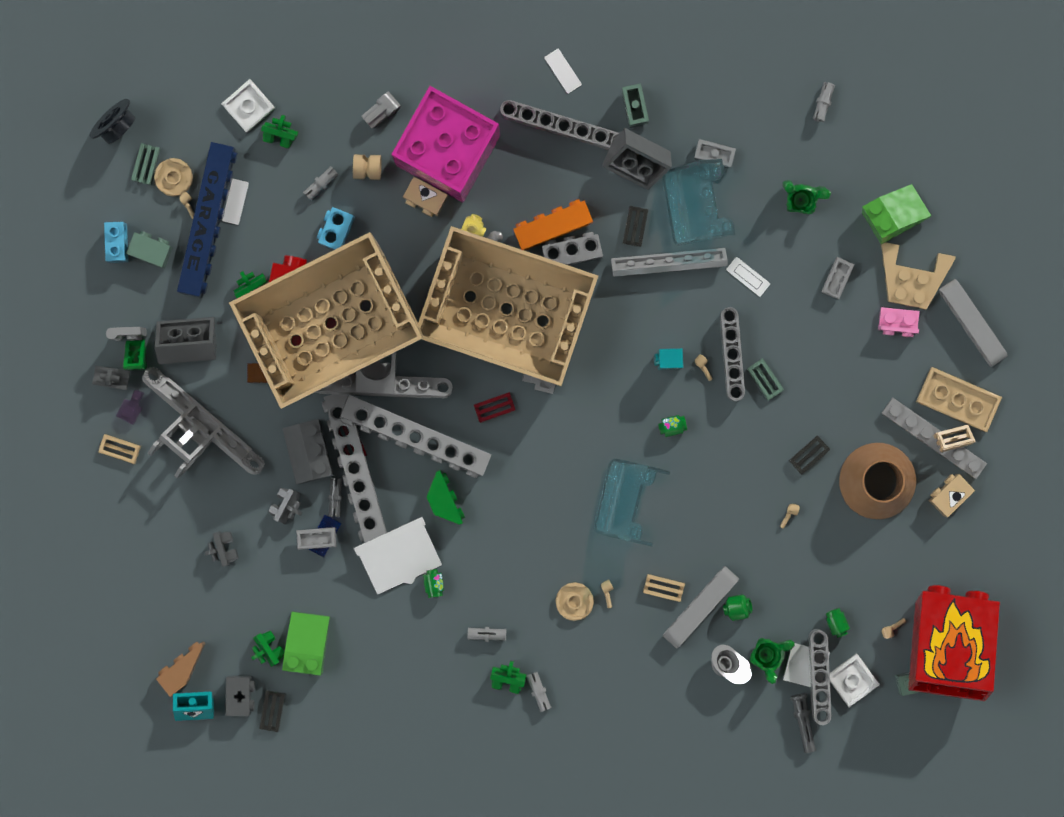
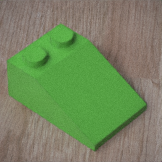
(895, 213)
(306, 643)

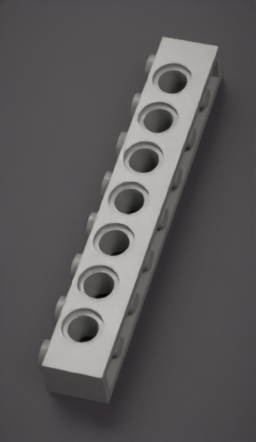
(329, 404)
(479, 458)

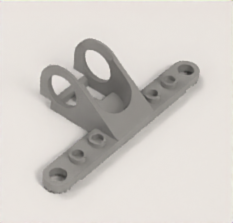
(380, 380)
(197, 425)

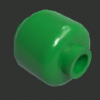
(738, 607)

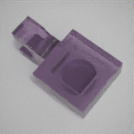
(130, 409)

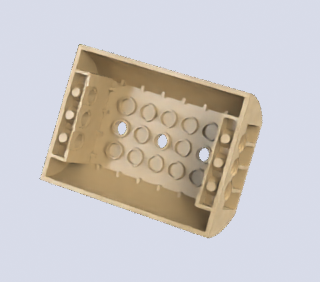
(498, 277)
(304, 302)

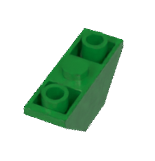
(443, 500)

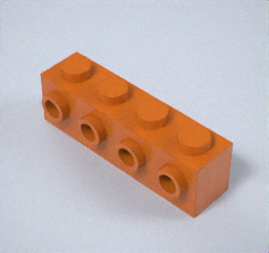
(553, 225)

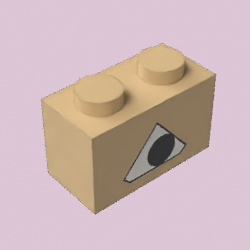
(425, 197)
(951, 494)

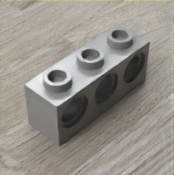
(582, 254)

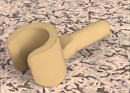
(185, 198)
(700, 361)
(792, 509)
(606, 587)
(888, 631)

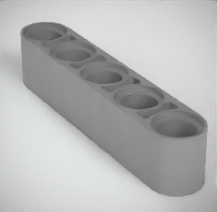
(973, 322)
(736, 345)
(700, 607)
(824, 685)

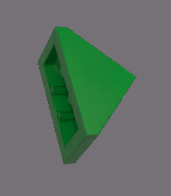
(135, 355)

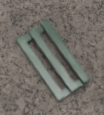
(138, 162)
(759, 384)

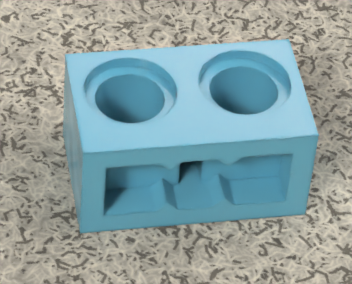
(340, 230)
(116, 242)

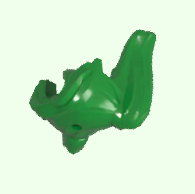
(808, 194)
(774, 657)

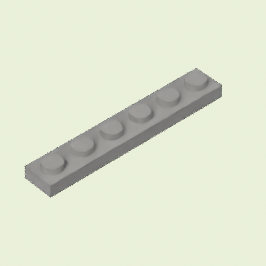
(669, 262)
(924, 432)

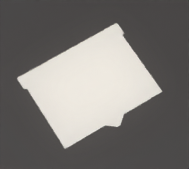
(398, 556)

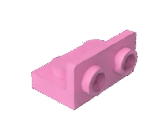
(898, 321)

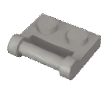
(131, 333)

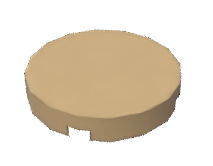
(173, 177)
(574, 601)

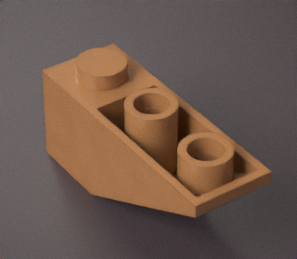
(179, 674)

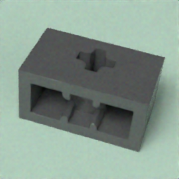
(234, 685)

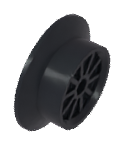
(114, 122)

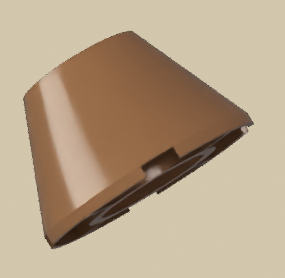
(853, 487)

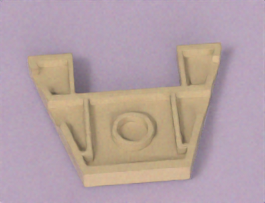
(911, 285)

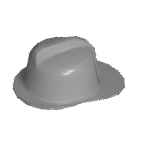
(730, 664)

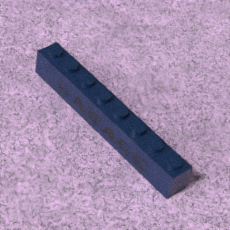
(206, 220)

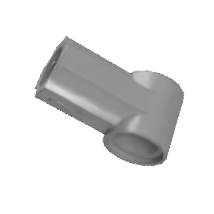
(384, 107)

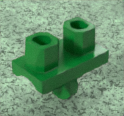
(270, 130)
(254, 283)
(270, 655)
(508, 675)

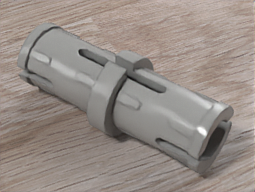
(823, 102)
(320, 183)
(483, 634)
(538, 691)

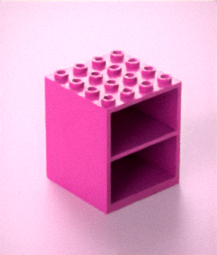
(446, 144)

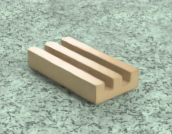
(942, 442)
(135, 453)
(648, 584)

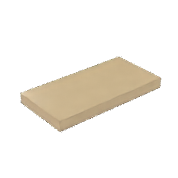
(959, 399)

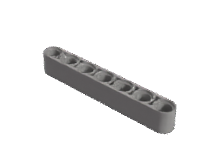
(556, 119)

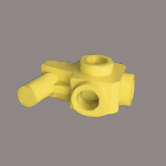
(474, 225)

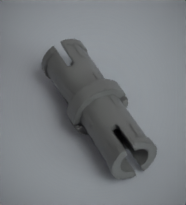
(335, 497)

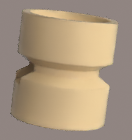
(367, 167)

